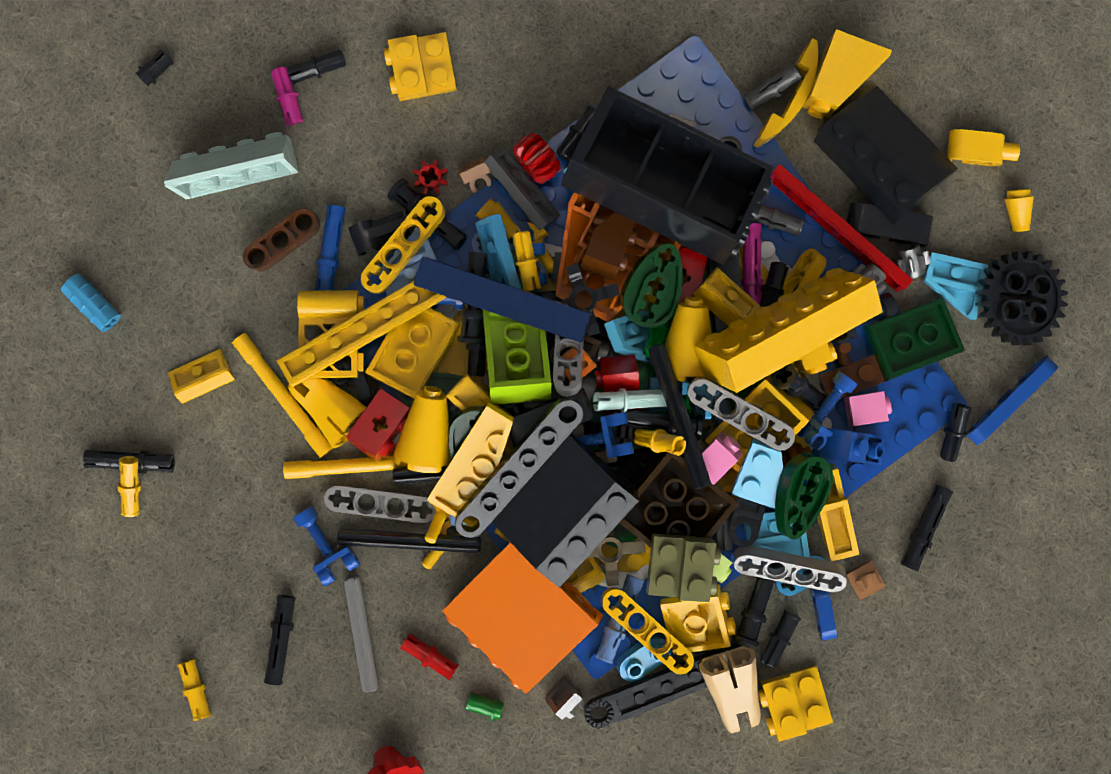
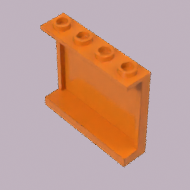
(521, 618)

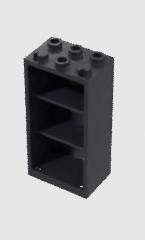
(668, 176)

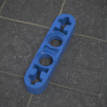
(1012, 400)

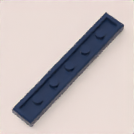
(502, 299)

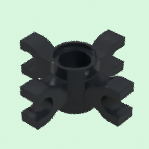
(597, 295)

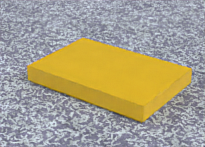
(413, 352)

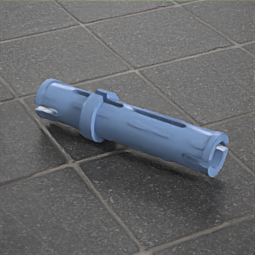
(614, 631)

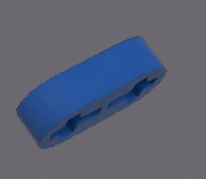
(824, 614)

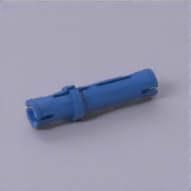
(329, 252)

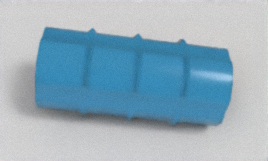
(90, 302)

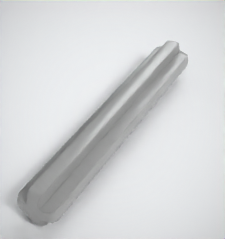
(361, 634)

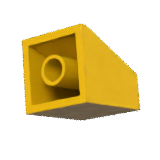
(841, 71)

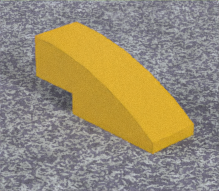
(836, 522)

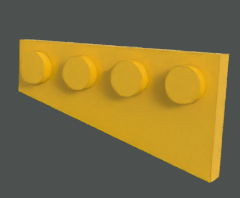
(473, 462)

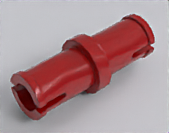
(429, 656)

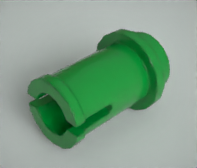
(485, 706)

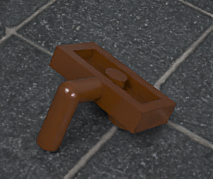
(863, 372)

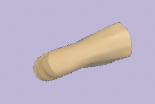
(733, 685)

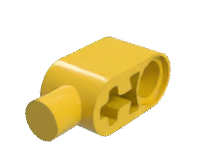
(980, 147)

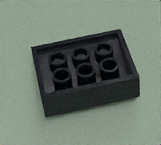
(884, 154)
(566, 510)

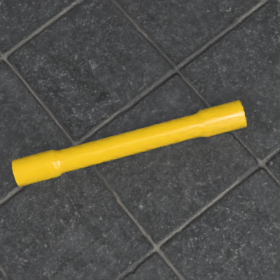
(254, 358)
(310, 468)

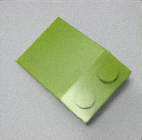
(516, 360)

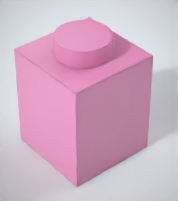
(867, 408)
(721, 456)

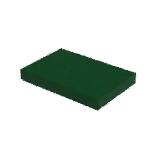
(914, 339)

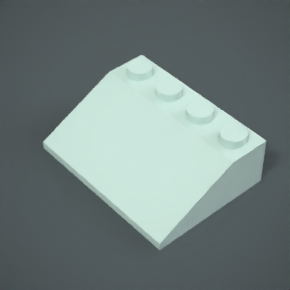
(232, 167)

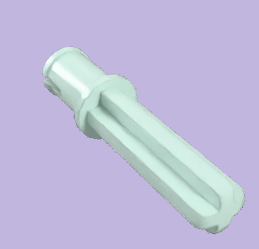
(628, 399)

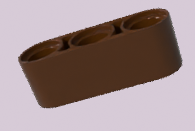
(267, 241)

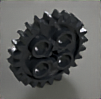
(1024, 271)

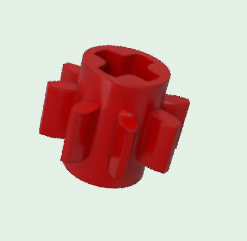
(434, 185)

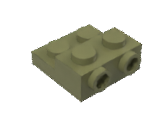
(683, 567)

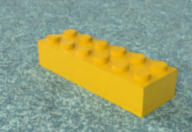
(788, 329)

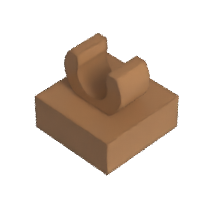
(474, 170)
(865, 580)

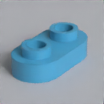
(640, 656)

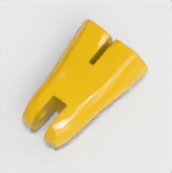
(329, 407)

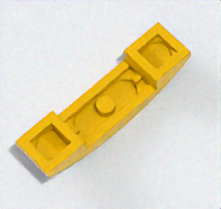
(807, 66)

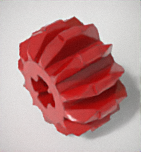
(536, 158)

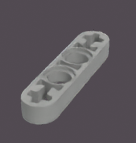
(742, 410)
(381, 504)
(791, 564)

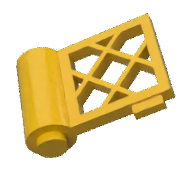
(330, 309)

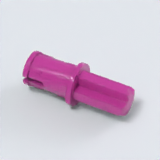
(287, 96)

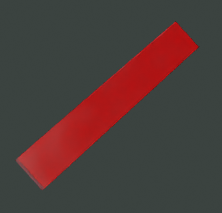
(838, 227)

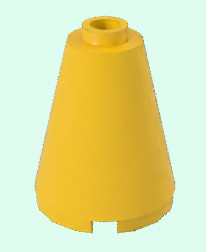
(688, 328)
(425, 433)

